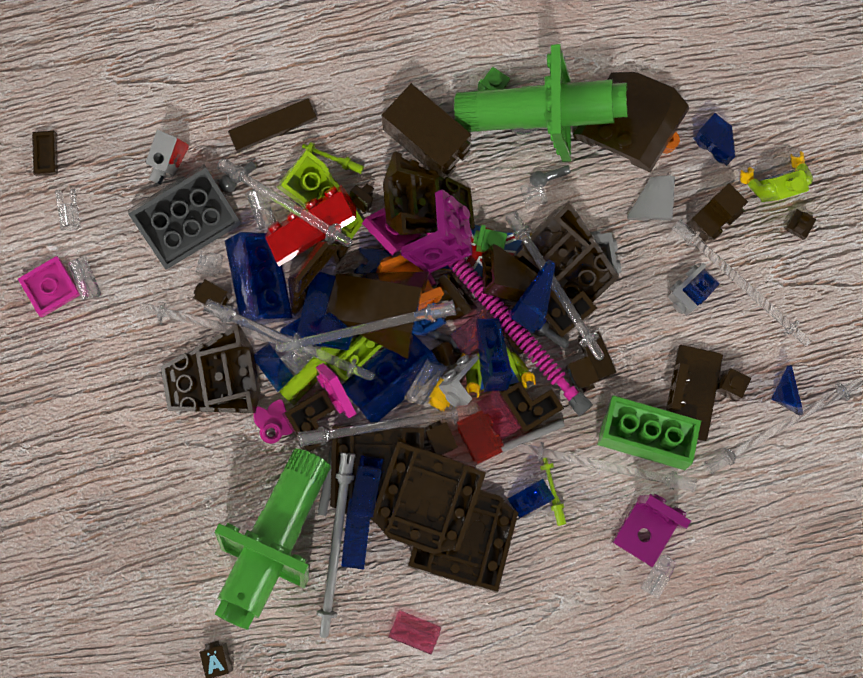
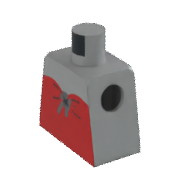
(165, 155)

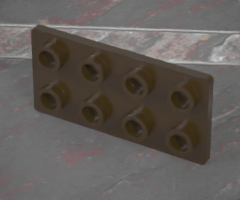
(695, 385)

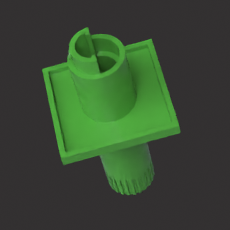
(548, 106)
(267, 548)

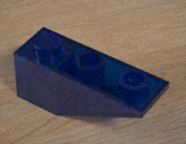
(366, 487)

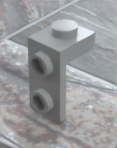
(610, 244)
(681, 301)
(451, 387)

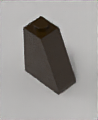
(504, 274)

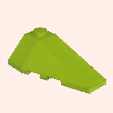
(309, 180)

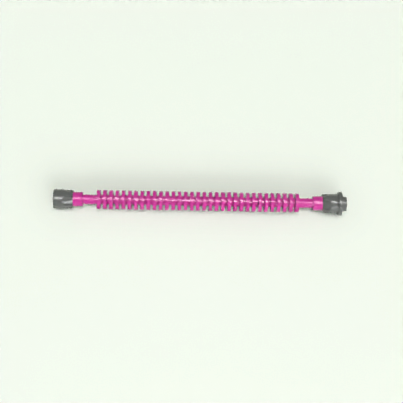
(576, 399)

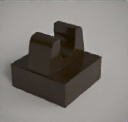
(362, 197)
(800, 224)
(445, 354)

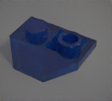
(717, 138)

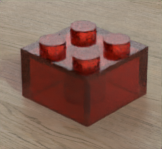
(479, 437)

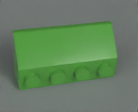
(649, 433)

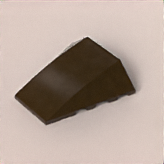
(411, 196)
(576, 254)
(309, 269)
(379, 296)
(214, 376)

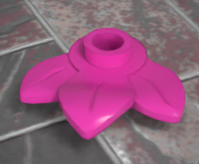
(272, 419)

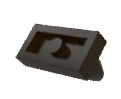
(461, 300)

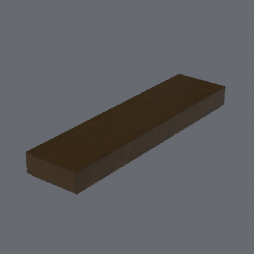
(272, 125)

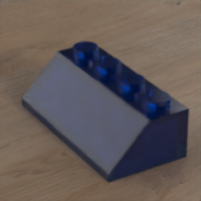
(257, 279)
(390, 383)

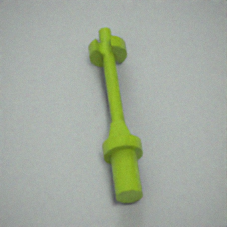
(345, 162)
(557, 506)

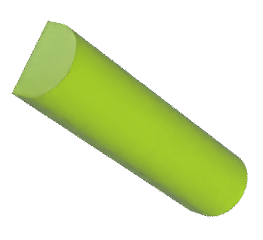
(359, 349)
(306, 378)

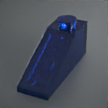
(316, 301)
(534, 302)
(493, 355)
(355, 540)

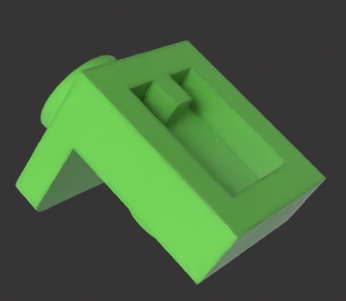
(493, 80)
(486, 238)

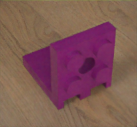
(447, 244)
(656, 517)

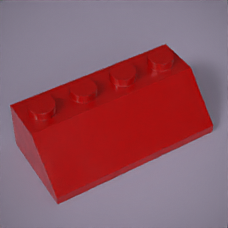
(296, 235)

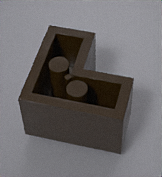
(721, 209)
(560, 319)
(529, 412)
(305, 414)

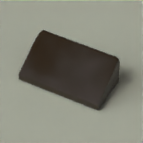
(602, 367)

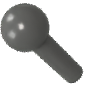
(540, 177)
(228, 185)
(545, 330)
(443, 338)

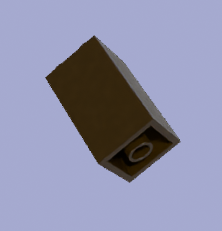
(426, 131)

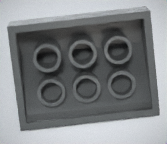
(184, 217)

